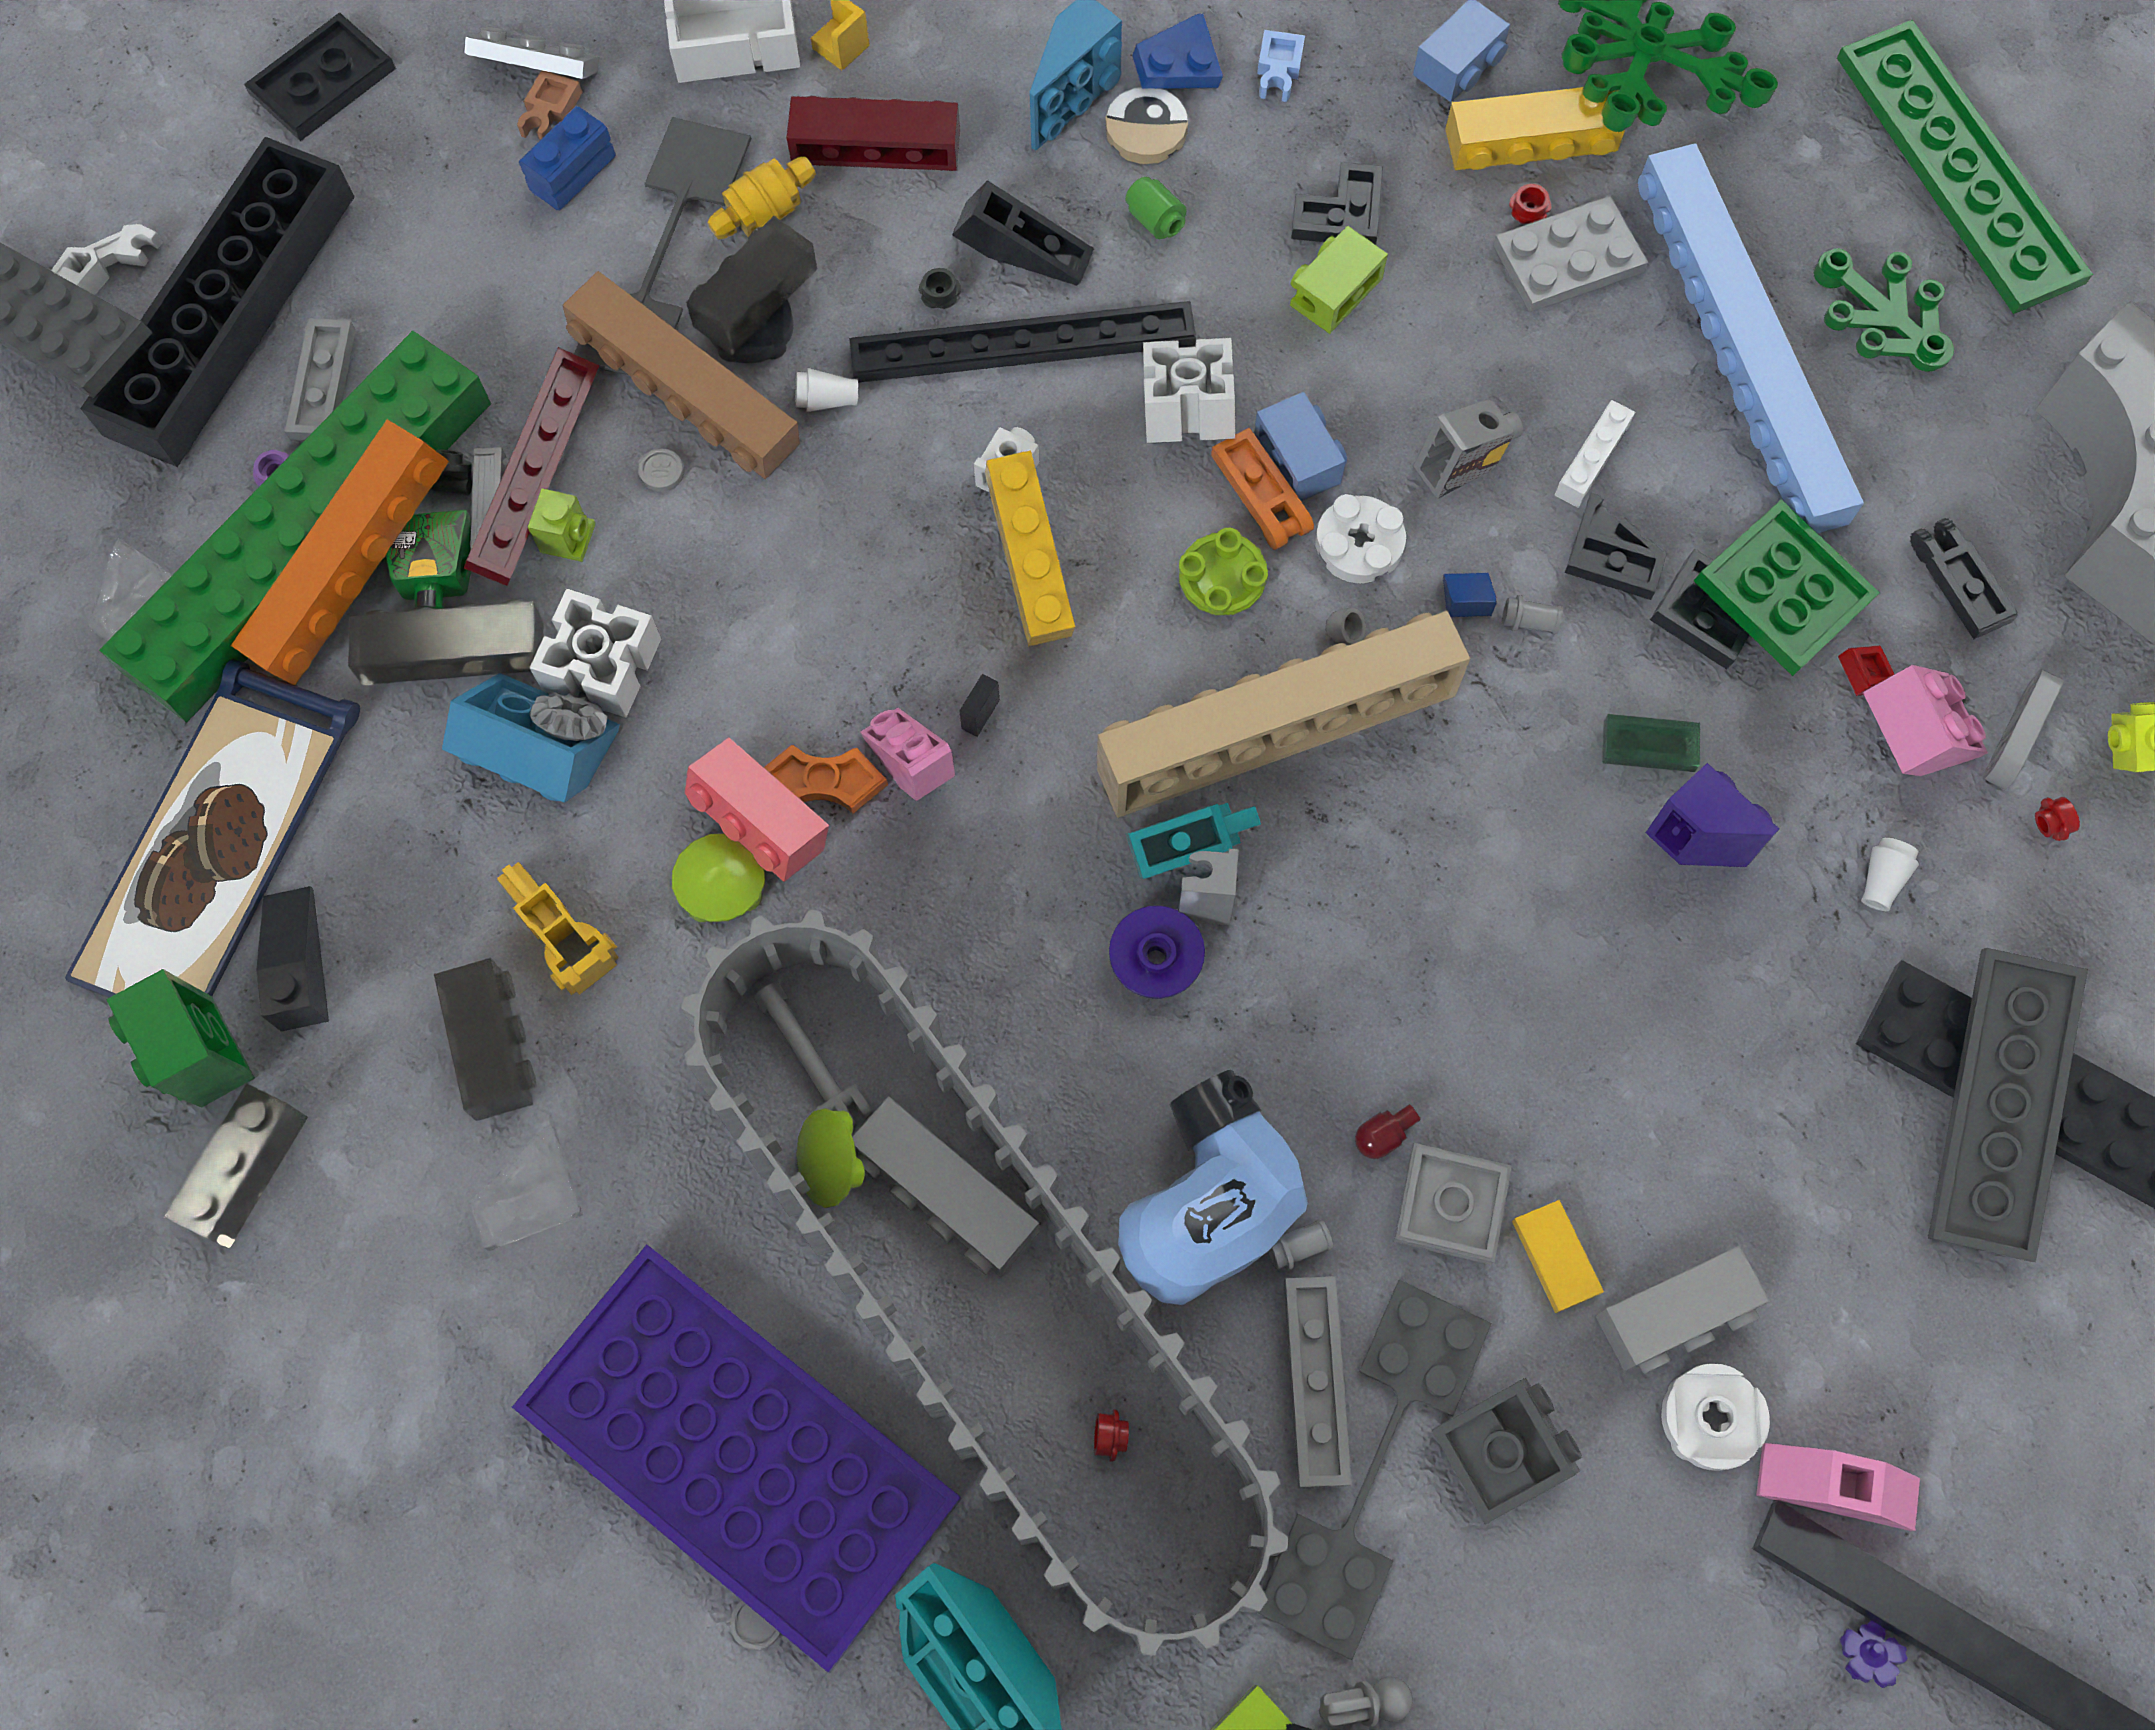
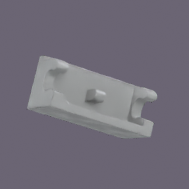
(1213, 897)

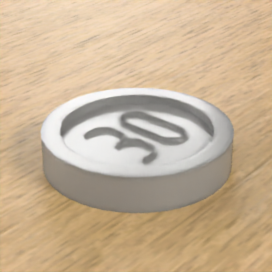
(661, 470)
(751, 1629)

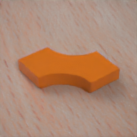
(839, 779)

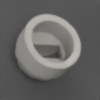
(1346, 626)

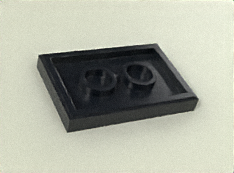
(320, 76)

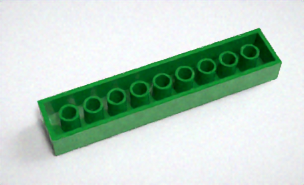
(187, 627)

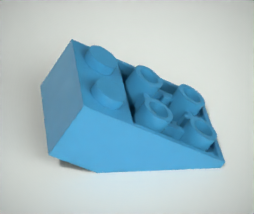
(1075, 67)

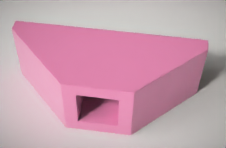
(910, 752)
(1839, 1484)

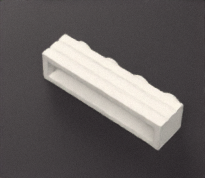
(1594, 453)

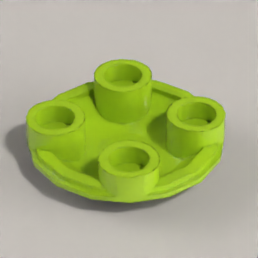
(1223, 573)
(717, 879)
(828, 1157)

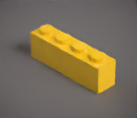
(1527, 129)
(1029, 548)

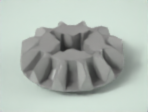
(568, 717)

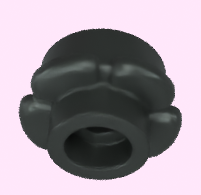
(936, 280)

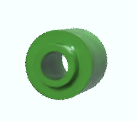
(1156, 207)

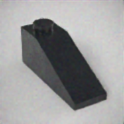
(1020, 236)
(291, 961)

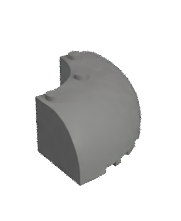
(2108, 416)

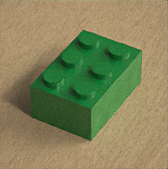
(178, 1039)

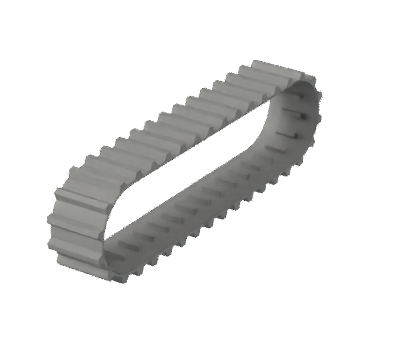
(815, 943)

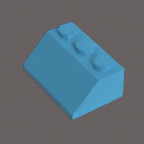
(495, 731)

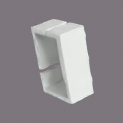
(730, 37)

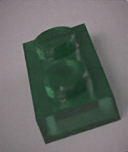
(1651, 743)

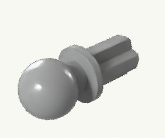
(1387, 1699)

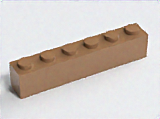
(680, 375)

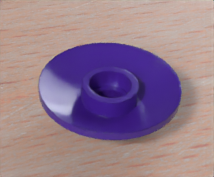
(1159, 930)

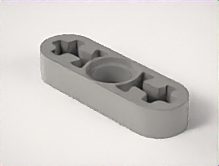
(2023, 729)

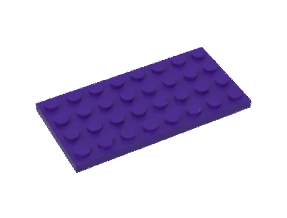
(738, 1456)

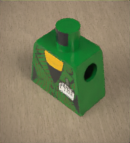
(431, 557)

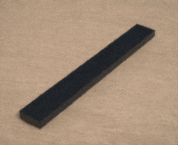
(1020, 341)
(1938, 1626)

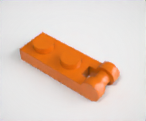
(1262, 488)

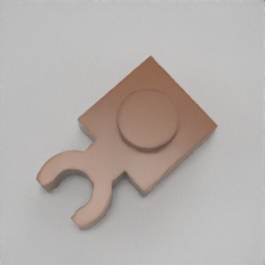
(548, 101)

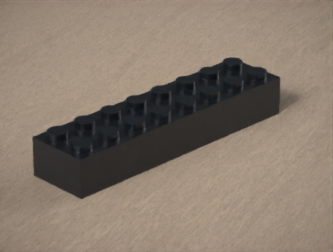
(221, 300)

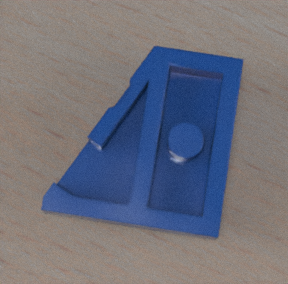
(1179, 57)

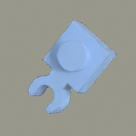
(1279, 61)

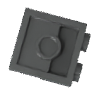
(1508, 1449)

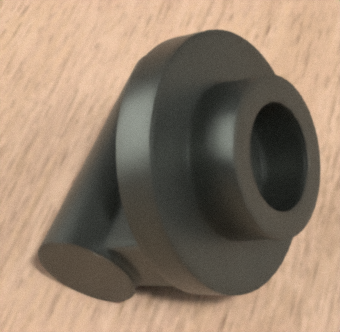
(456, 475)

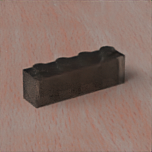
(444, 642)

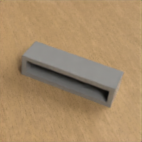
(945, 1188)

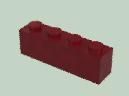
(874, 133)

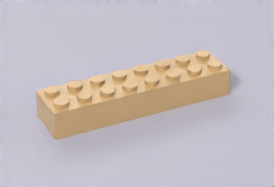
(1280, 712)

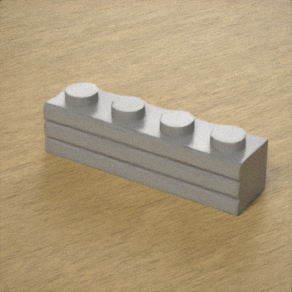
(487, 474)

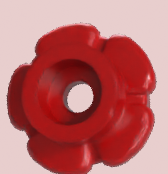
(1532, 196)
(2057, 818)
(1110, 1435)

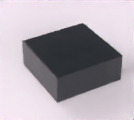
(979, 705)

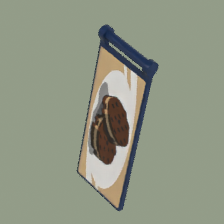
(213, 838)

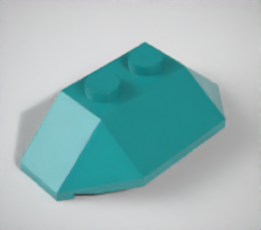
(973, 1656)

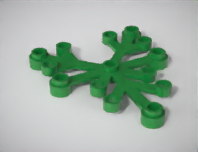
(1651, 44)

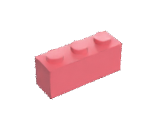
(755, 809)

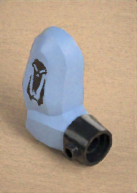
(1222, 1210)

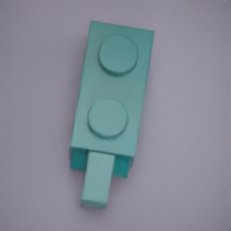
(1172, 841)

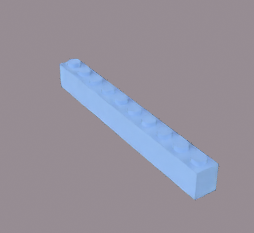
(1748, 340)

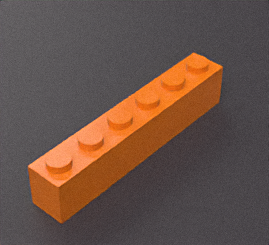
(340, 553)

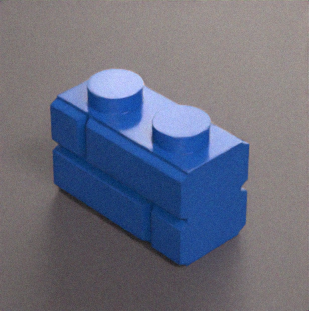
(567, 158)

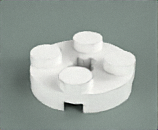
(1366, 515)
(1693, 1438)

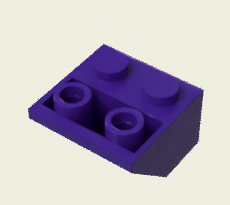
(1711, 823)

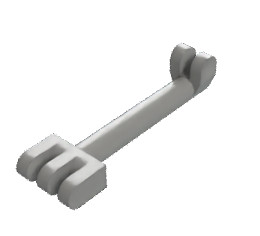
(773, 1000)

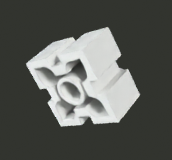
(1189, 390)
(596, 652)

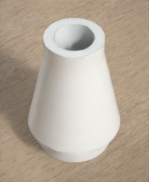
(822, 390)
(1888, 872)

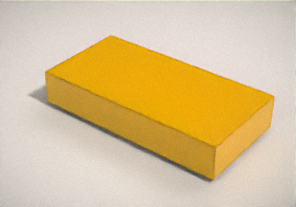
(1557, 1256)

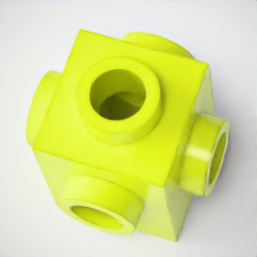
(2133, 738)

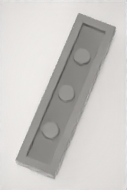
(1317, 1382)

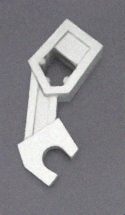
(88, 264)

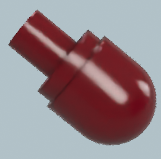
(1384, 1132)

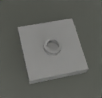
(1452, 1203)

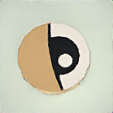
(1146, 125)

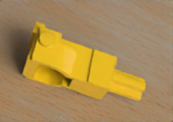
(552, 923)

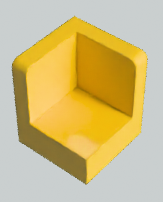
(843, 36)

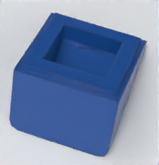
(1469, 594)

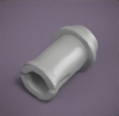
(1532, 615)
(1300, 1244)

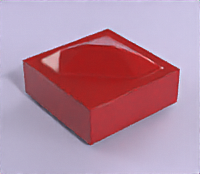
(1865, 667)

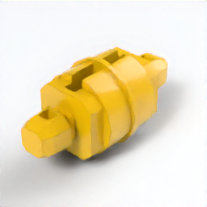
(760, 196)

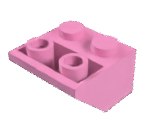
(1926, 720)

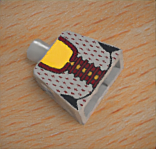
(1465, 446)

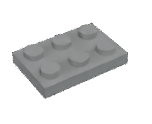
(1570, 254)

